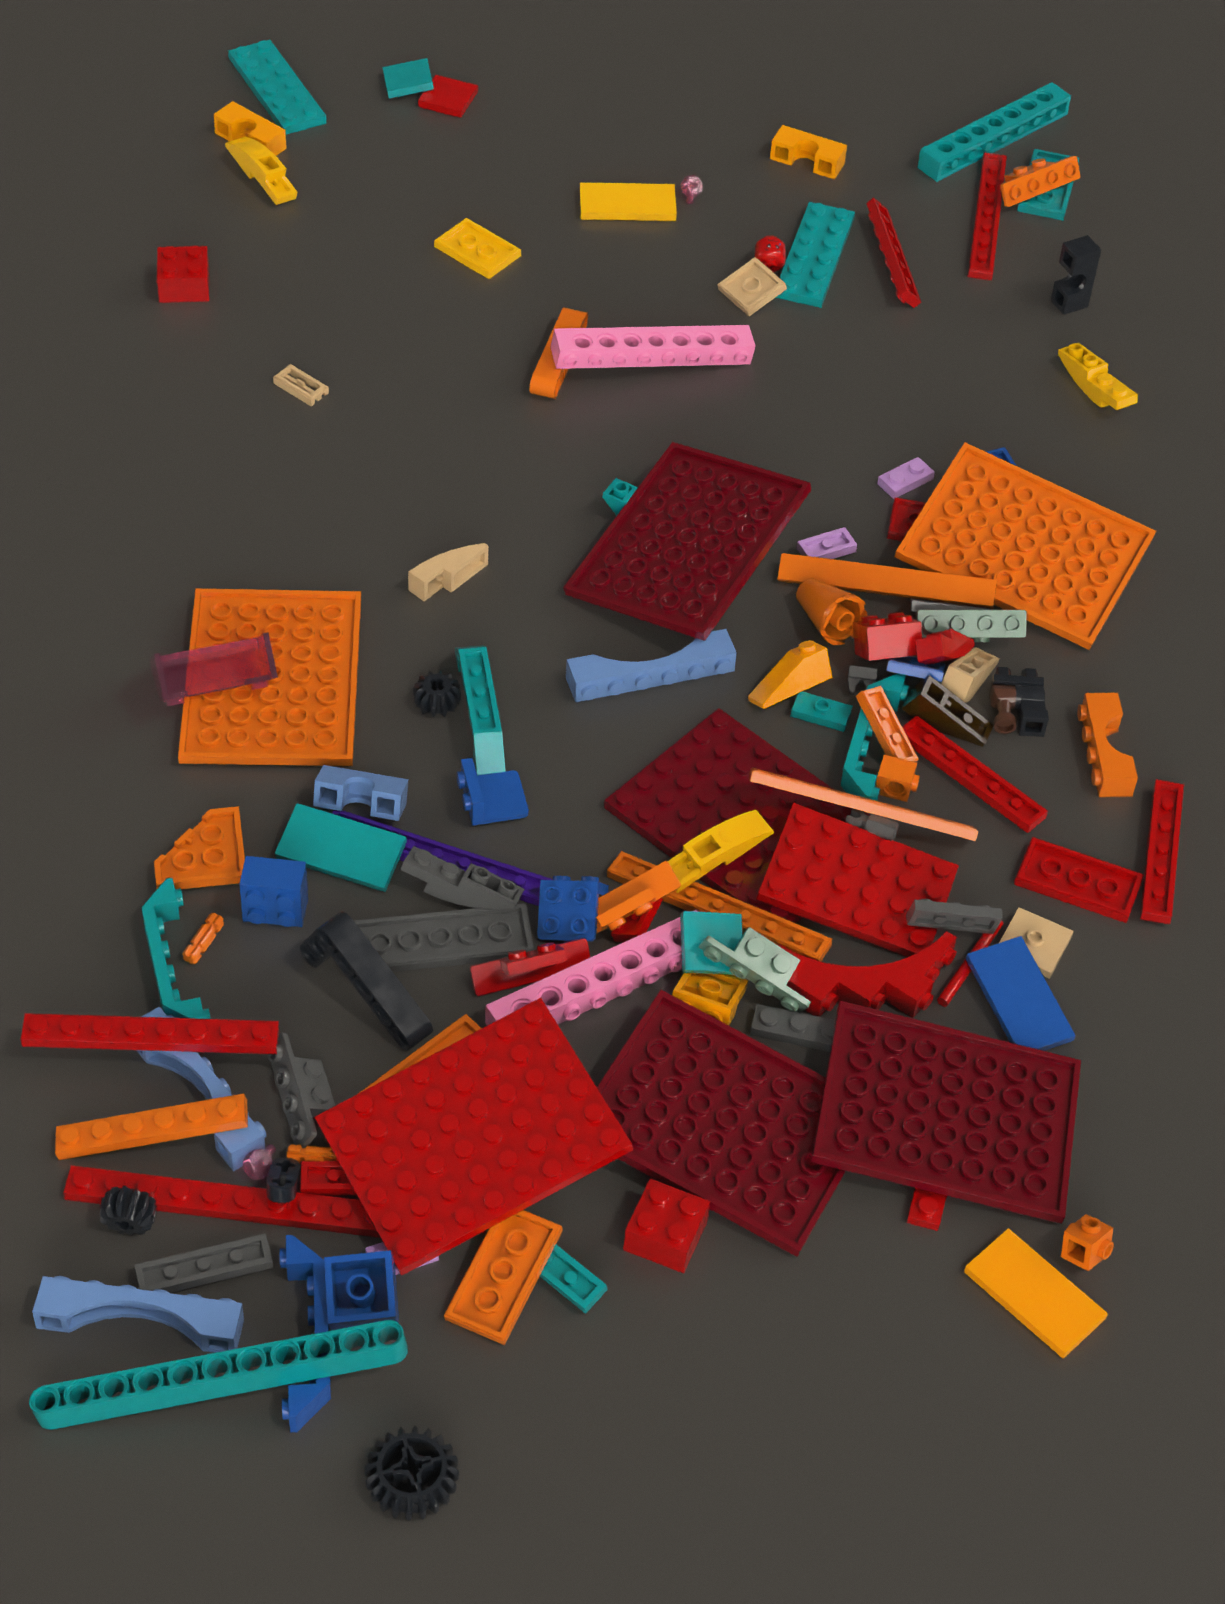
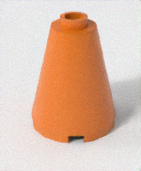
(830, 610)

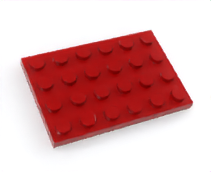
(854, 880)

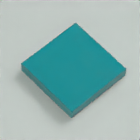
(408, 78)
(696, 927)

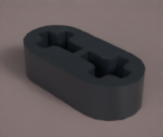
(283, 1180)

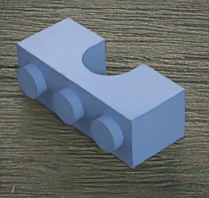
(340, 786)

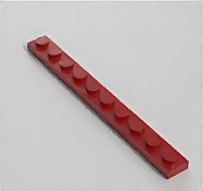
(224, 1201)

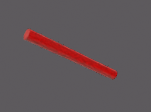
(964, 969)

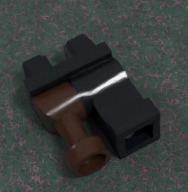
(1020, 693)

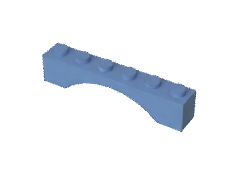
(601, 677)
(231, 1144)
(70, 1304)

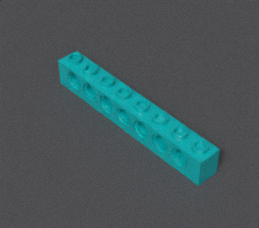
(993, 131)

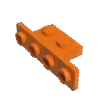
(1038, 178)
(635, 896)

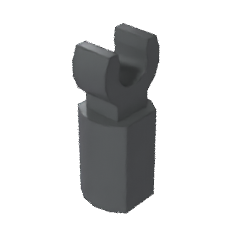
(875, 824)

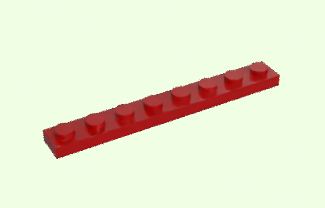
(150, 1033)

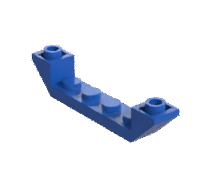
(304, 1264)

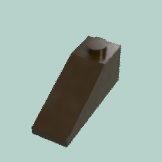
(946, 712)

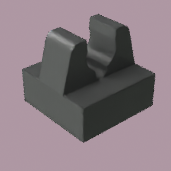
(860, 675)

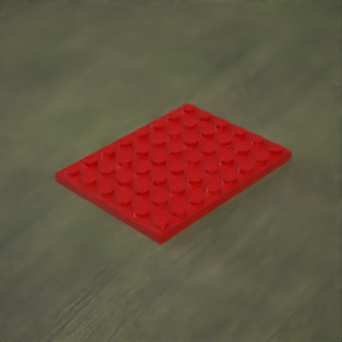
(472, 1135)

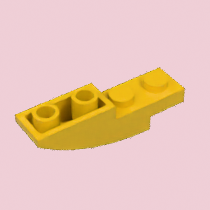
(262, 164)
(1093, 378)
(719, 845)

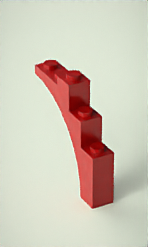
(902, 983)

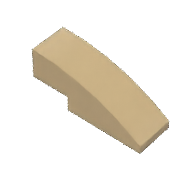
(447, 570)

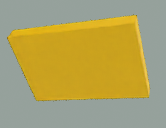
(477, 248)

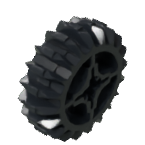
(435, 1462)

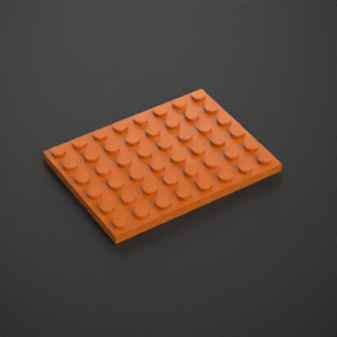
(1038, 540)
(304, 712)

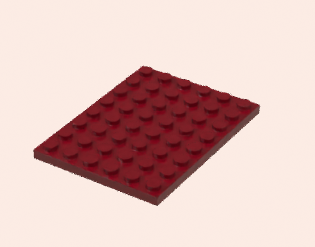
(688, 540)
(706, 783)
(948, 1112)
(722, 1120)

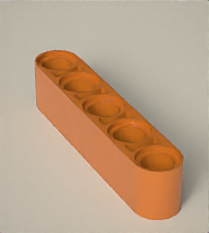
(546, 378)

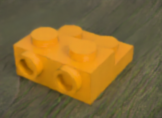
(712, 993)

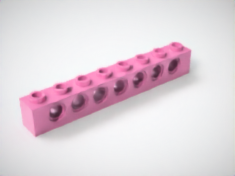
(652, 346)
(600, 977)

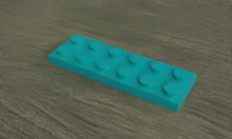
(277, 86)
(815, 253)

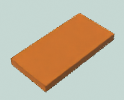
(503, 1275)

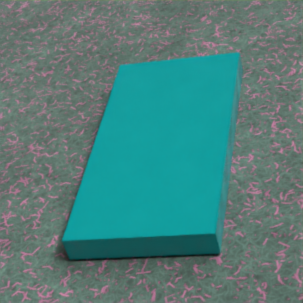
(1053, 202)
(341, 847)

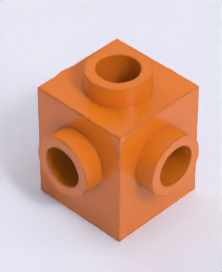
(1087, 1242)

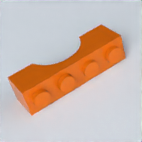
(1112, 771)

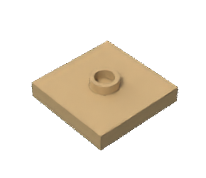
(752, 286)
(1043, 938)

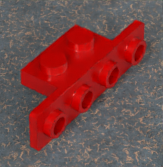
(527, 967)

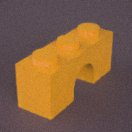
(238, 122)
(794, 144)

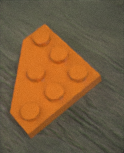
(206, 854)

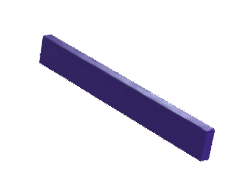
(462, 858)

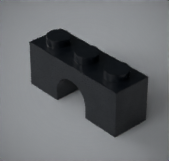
(1081, 261)

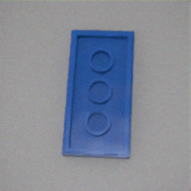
(1020, 995)

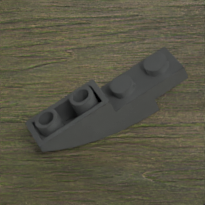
(468, 888)

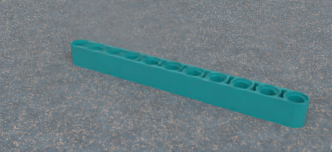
(204, 1368)

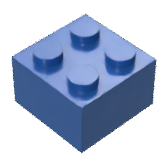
(274, 891)
(360, 1289)

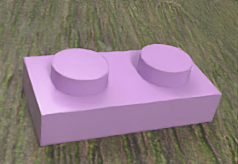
(905, 477)
(828, 545)

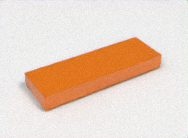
(886, 724)

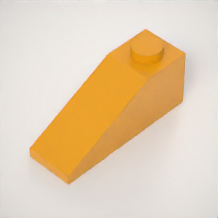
(794, 673)

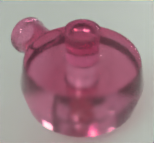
(691, 187)
(258, 1162)

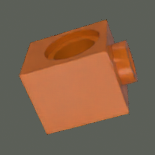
(897, 778)

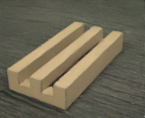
(297, 387)

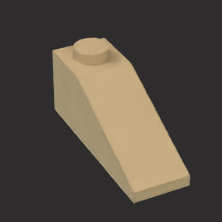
(969, 673)

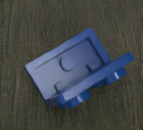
(491, 796)
(569, 908)

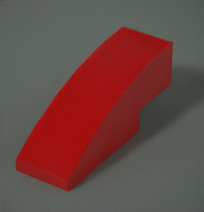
(943, 646)

